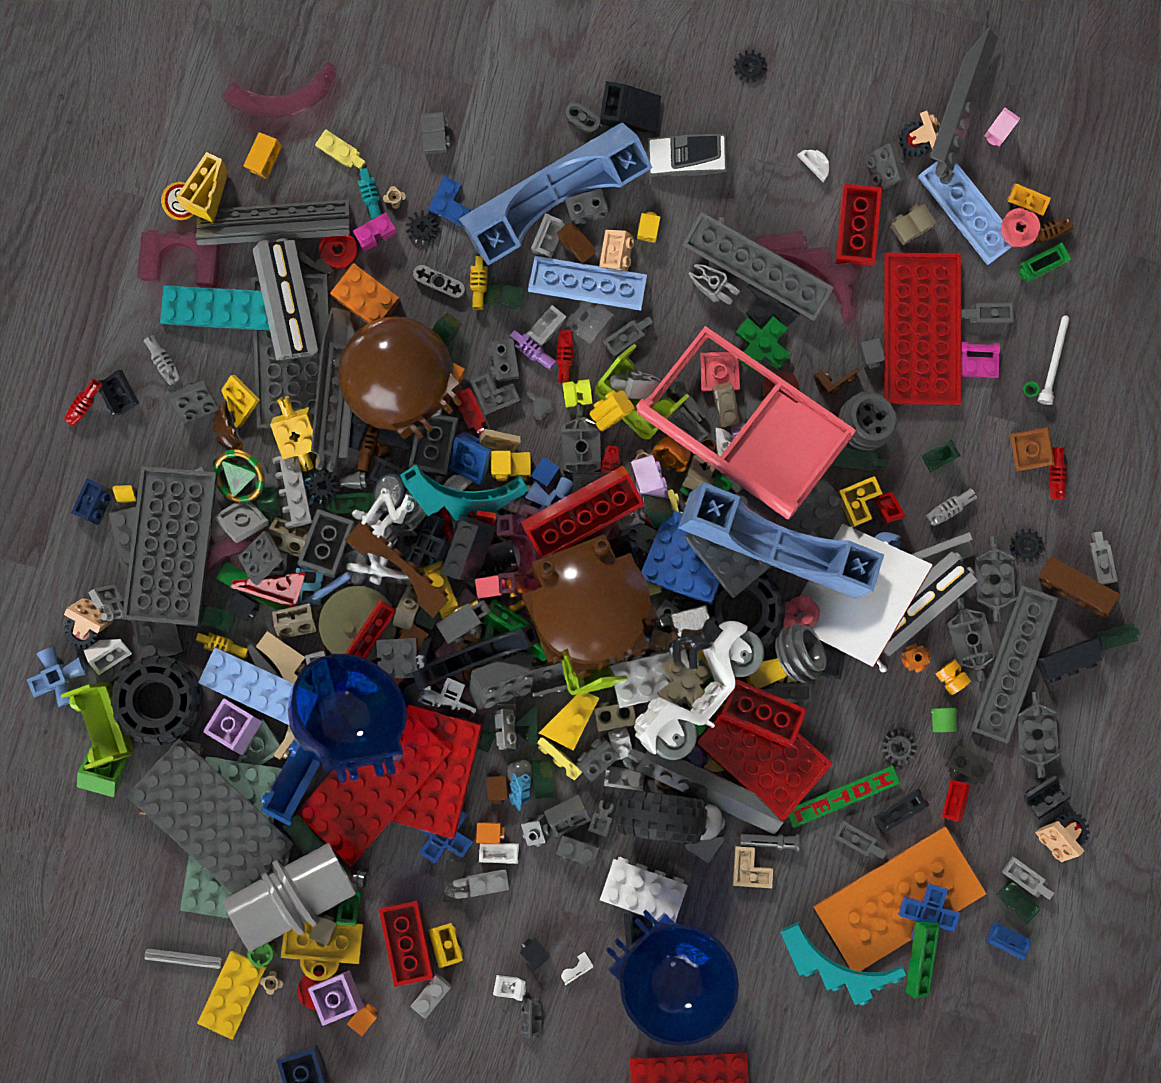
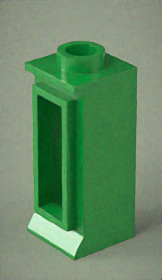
(1026, 271)

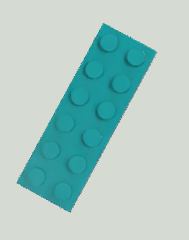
(213, 308)

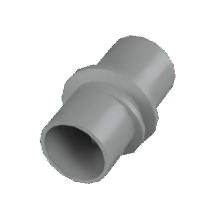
(289, 897)

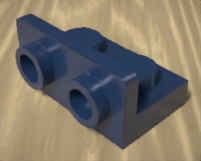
(92, 501)

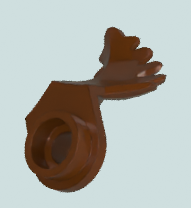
(226, 433)

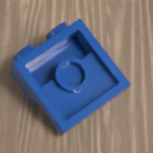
(469, 458)

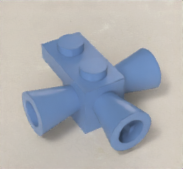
(538, 495)
(55, 675)

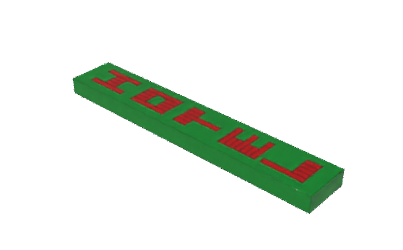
(844, 796)

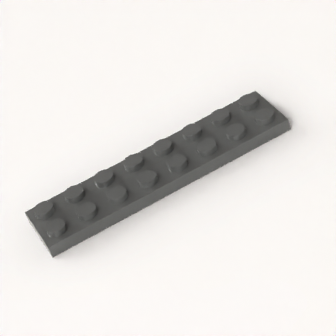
(758, 265)
(1014, 664)

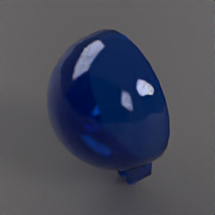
(348, 715)
(676, 981)

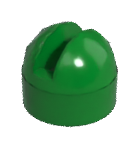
(1034, 385)

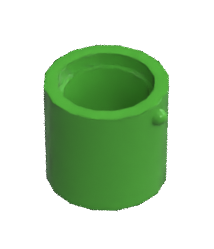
(944, 720)
(263, 955)

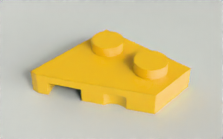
(239, 399)

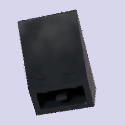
(629, 105)

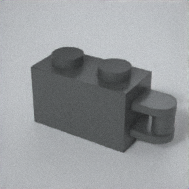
(463, 622)

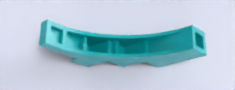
(434, 496)
(809, 958)

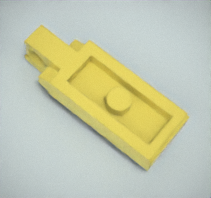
(339, 150)
(560, 758)

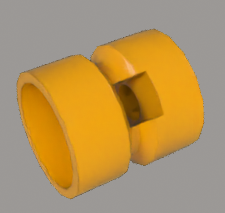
(953, 677)

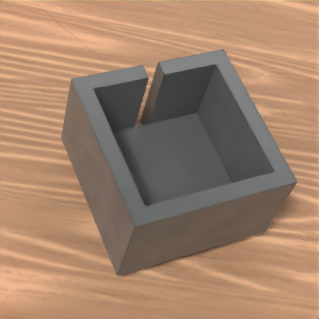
(398, 656)

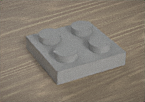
(241, 520)

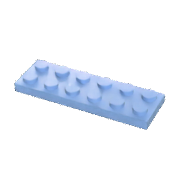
(968, 211)
(587, 283)
(247, 684)

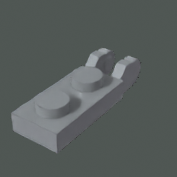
(482, 884)

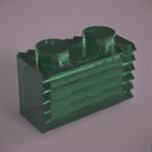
(302, 835)

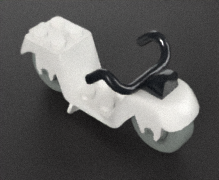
(729, 652)

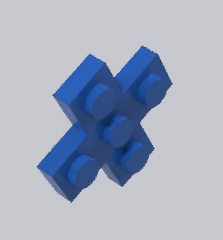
(436, 843)
(930, 909)

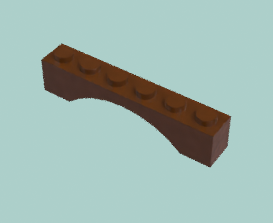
(366, 542)

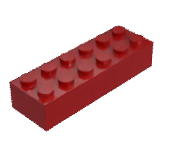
(583, 513)

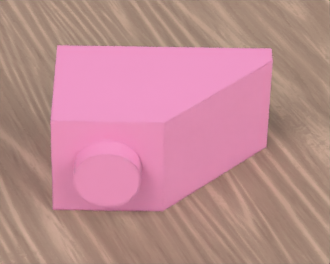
(1001, 127)

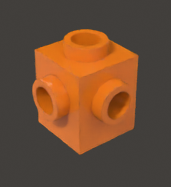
(909, 657)

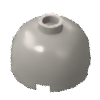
(714, 822)

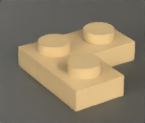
(746, 874)

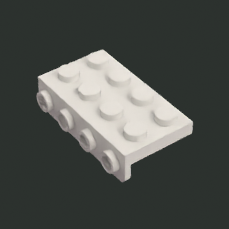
(643, 678)
(642, 890)

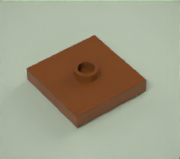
(1032, 449)

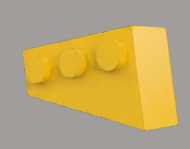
(204, 188)
(571, 720)

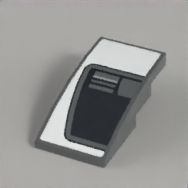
(688, 155)

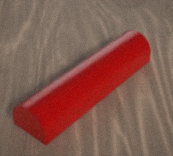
(371, 630)

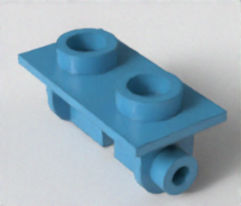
(520, 790)

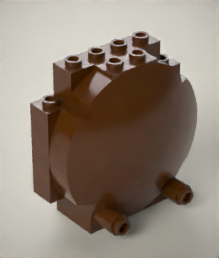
(589, 606)

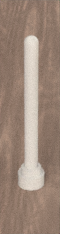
(1046, 395)

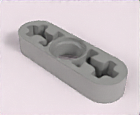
(454, 283)

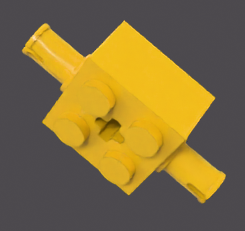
(294, 421)

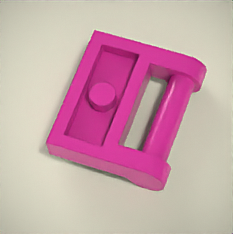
(980, 366)

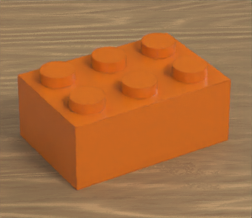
(364, 295)

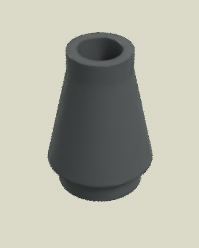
(356, 480)

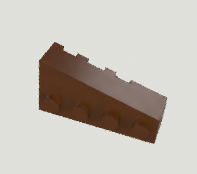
(1079, 588)

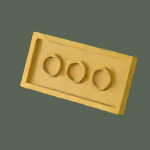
(231, 995)

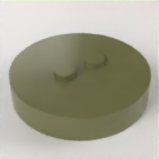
(346, 614)

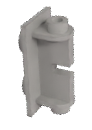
(506, 720)

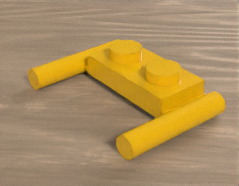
(433, 571)

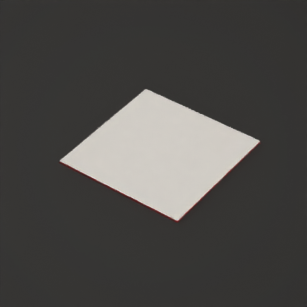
(868, 622)

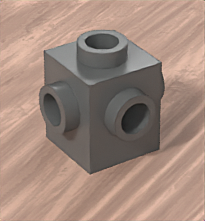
(671, 605)
(536, 830)

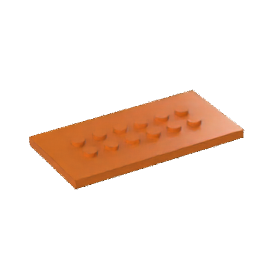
(865, 913)

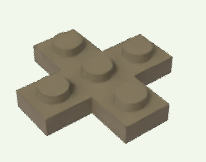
(684, 682)

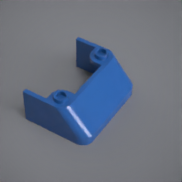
(289, 785)

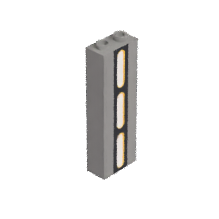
(285, 299)
(941, 587)

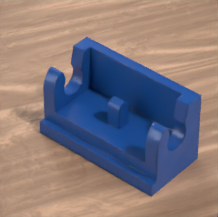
(1008, 940)

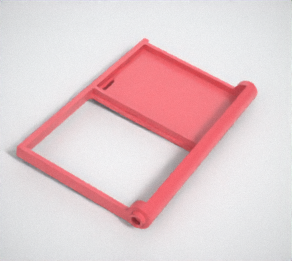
(779, 448)

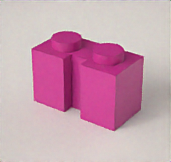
(375, 230)

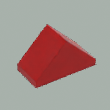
(889, 508)

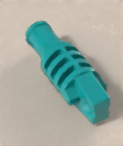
(369, 193)

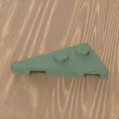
(261, 746)

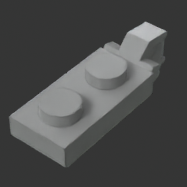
(1102, 559)
(1027, 878)

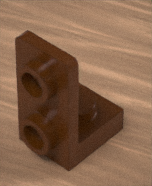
(824, 381)

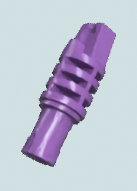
(532, 349)

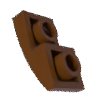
(576, 241)

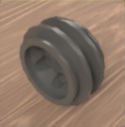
(865, 436)
(800, 653)

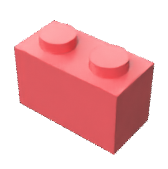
(488, 588)

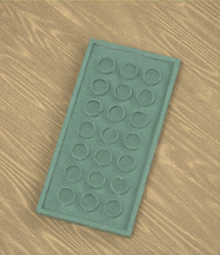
(201, 890)

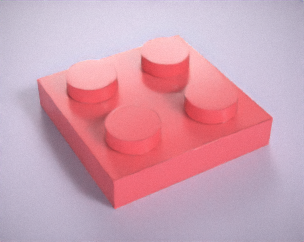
(718, 369)

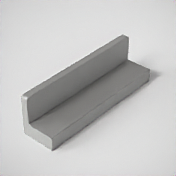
(958, 544)

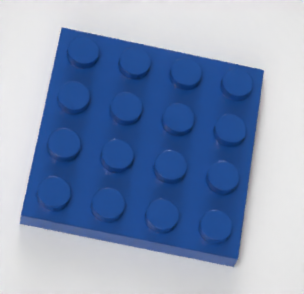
(677, 566)

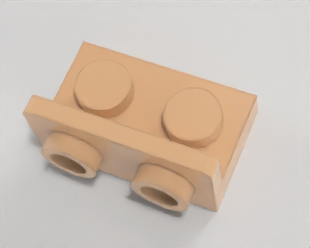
(616, 250)

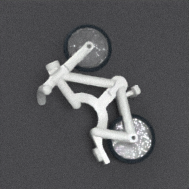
(387, 499)

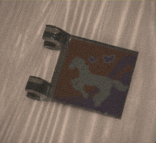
(685, 624)

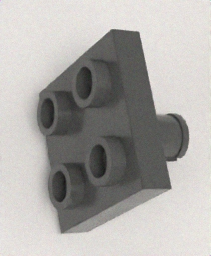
(885, 166)
(193, 401)
(260, 558)

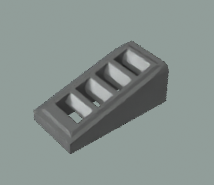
(260, 661)

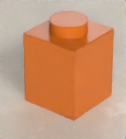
(489, 832)
(363, 1019)

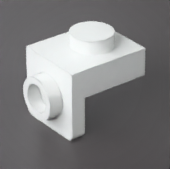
(620, 742)
(509, 987)

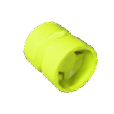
(570, 393)

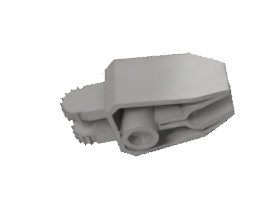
(713, 283)
(635, 384)

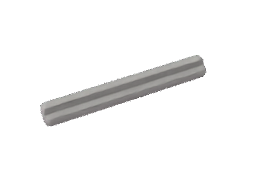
(183, 958)

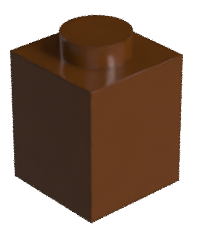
(497, 789)

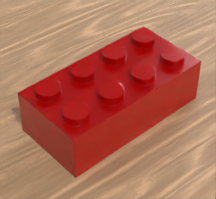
(858, 225)
(762, 713)
(406, 942)

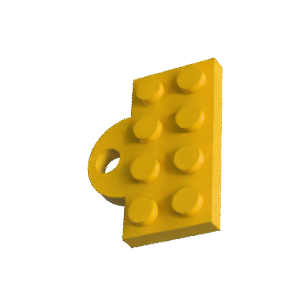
(344, 948)

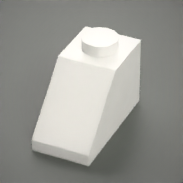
(106, 654)

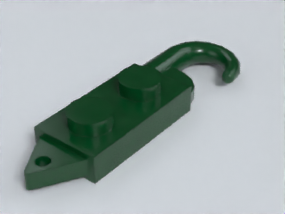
(349, 502)

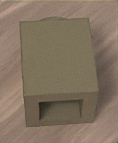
(324, 930)

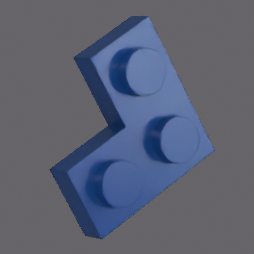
(444, 202)

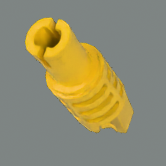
(478, 283)
(223, 644)

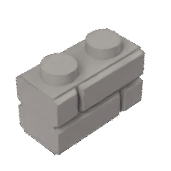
(431, 996)

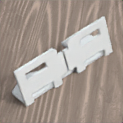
(583, 964)

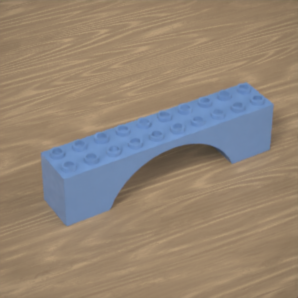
(602, 162)
(730, 523)

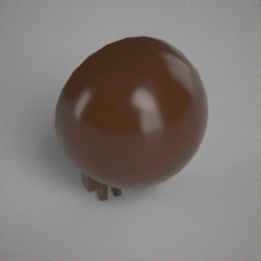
(397, 375)

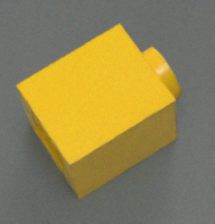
(648, 227)

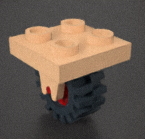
(919, 137)
(84, 623)
(1065, 836)

